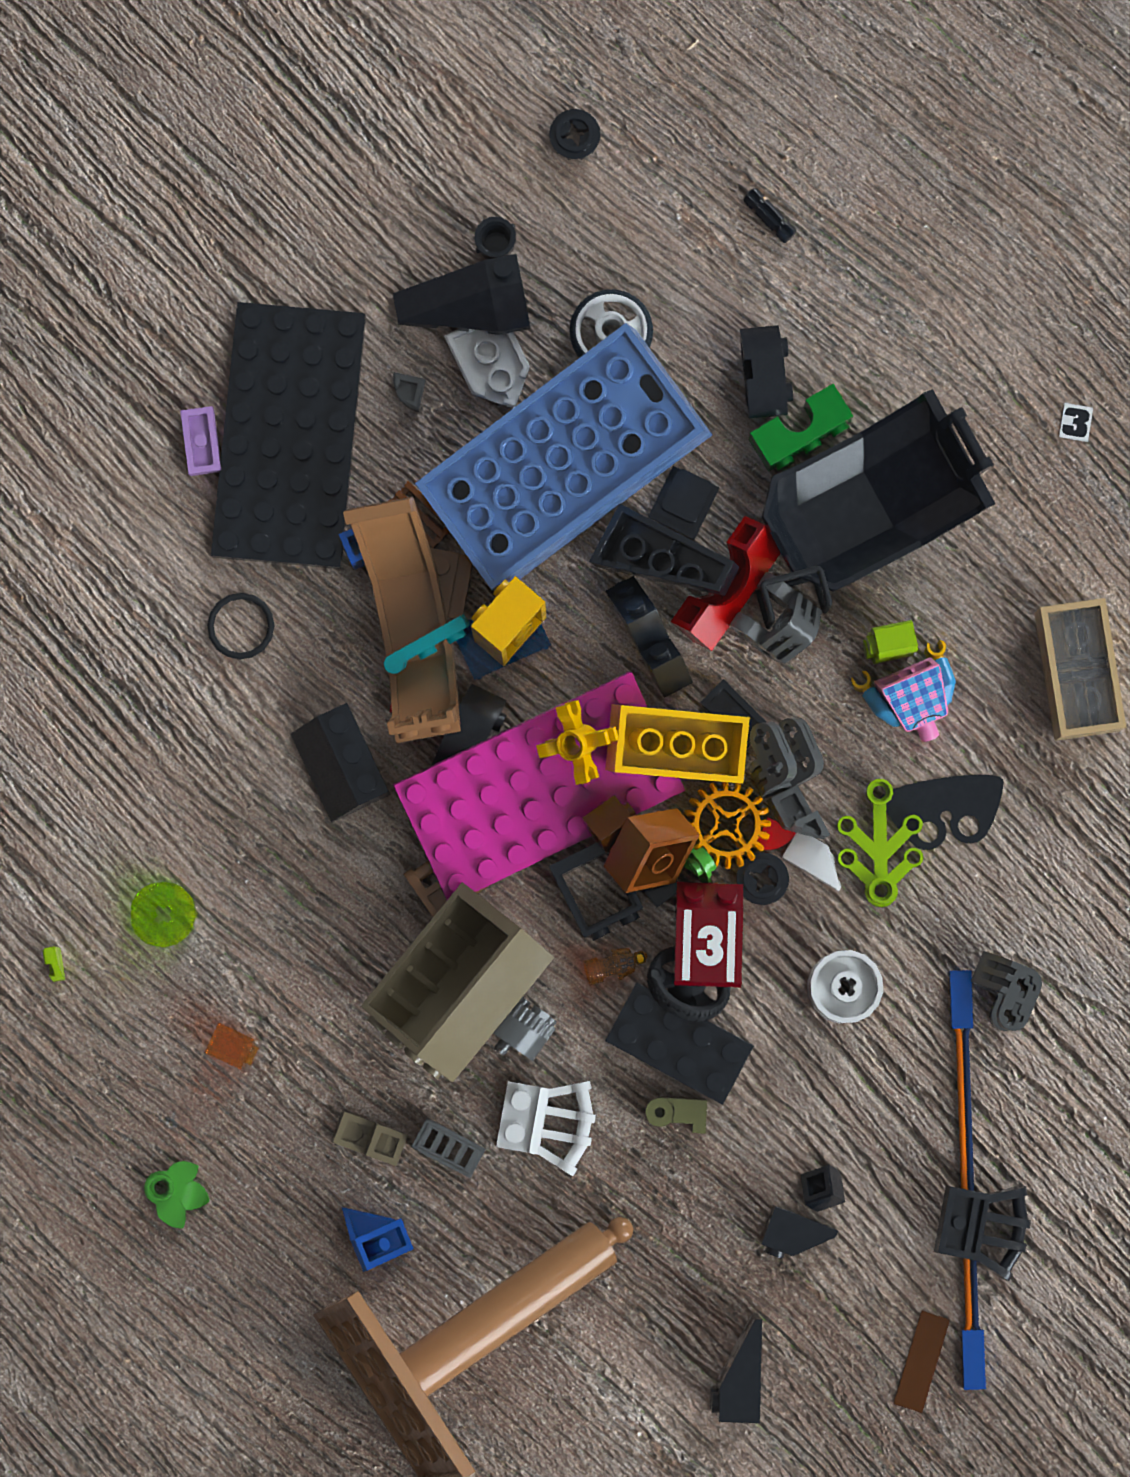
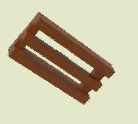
(441, 534)

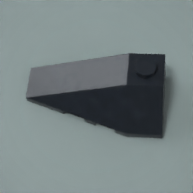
(473, 297)

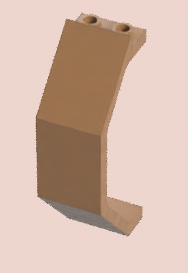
(408, 608)

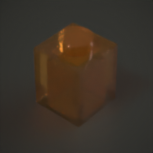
(232, 1046)

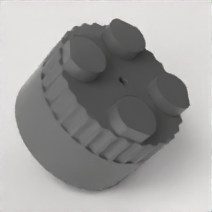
(524, 1030)

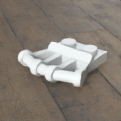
(525, 1116)

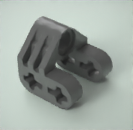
(792, 630)
(782, 757)
(1000, 978)

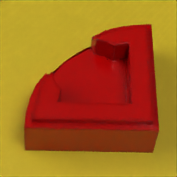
(778, 836)

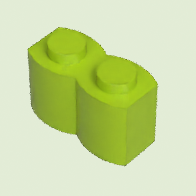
(891, 642)

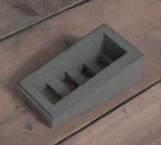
(423, 1135)

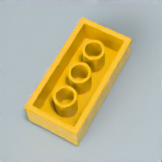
(678, 744)

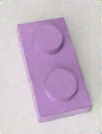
(201, 441)

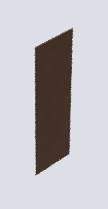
(921, 1361)

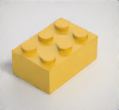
(508, 620)

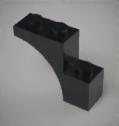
(649, 636)

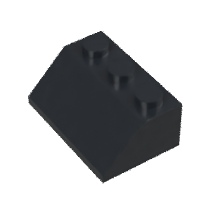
(339, 762)

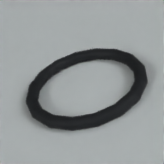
(211, 632)

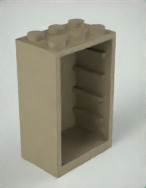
(456, 984)

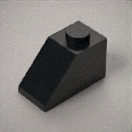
(793, 1233)

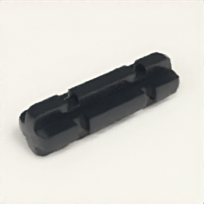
(769, 215)

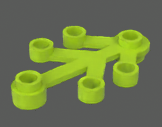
(880, 849)

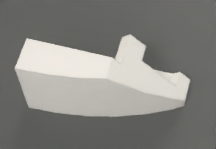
(813, 858)

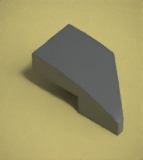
(795, 814)

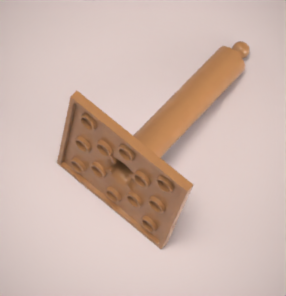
(402, 1381)

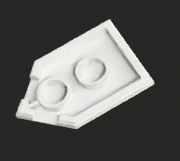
(490, 364)

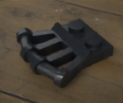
(964, 1221)

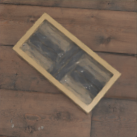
(1080, 669)

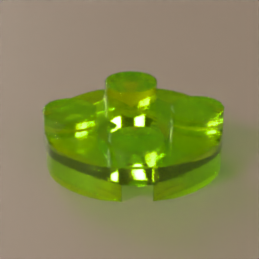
(144, 914)

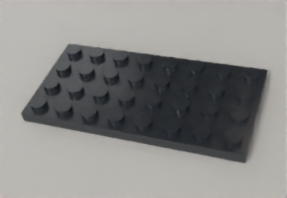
(288, 435)

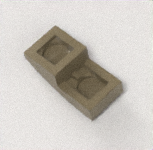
(369, 1138)

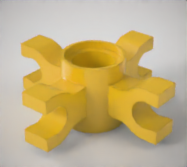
(586, 735)

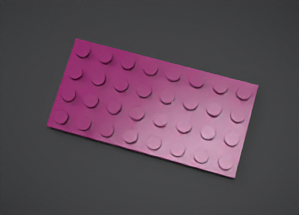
(508, 808)

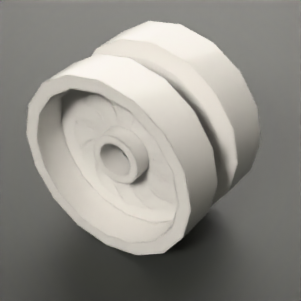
(864, 984)

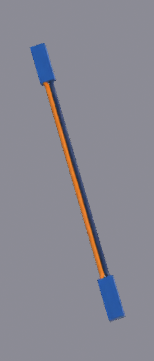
(962, 1018)

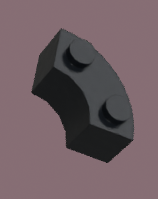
(765, 371)
(479, 716)

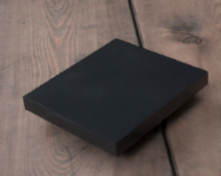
(683, 502)

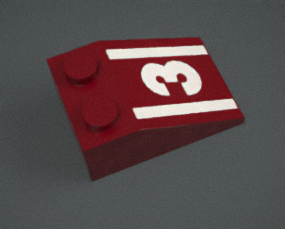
(708, 934)

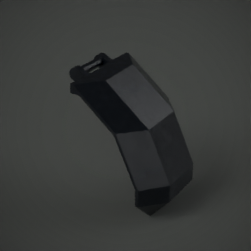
(878, 493)

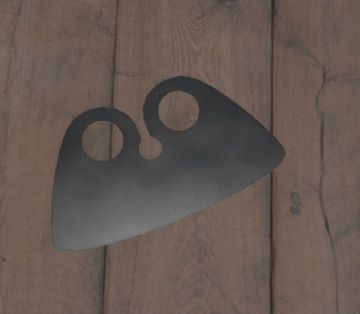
(959, 795)

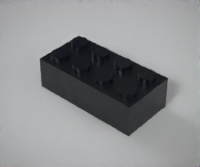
(686, 1050)

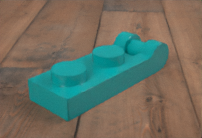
(426, 645)

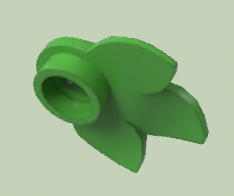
(701, 864)
(181, 1193)

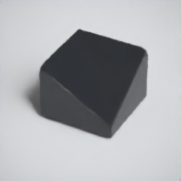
(822, 1188)

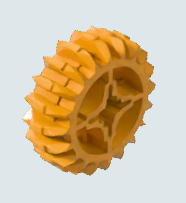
(748, 807)

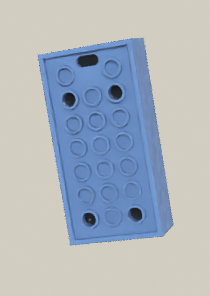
(563, 458)

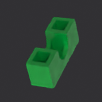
(779, 445)

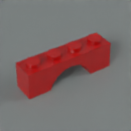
(708, 616)

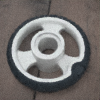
(593, 308)

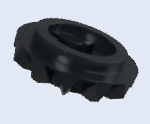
(583, 123)
(777, 873)

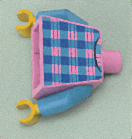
(913, 695)

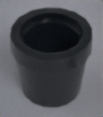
(495, 237)

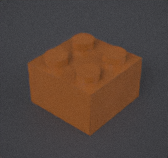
(651, 850)

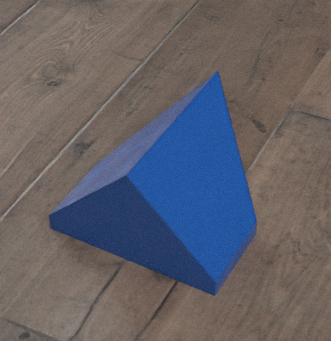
(376, 1237)

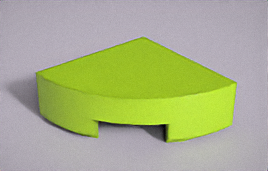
(53, 957)

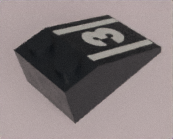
(739, 1382)

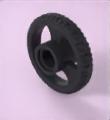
(681, 998)

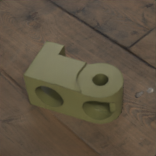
(678, 1110)

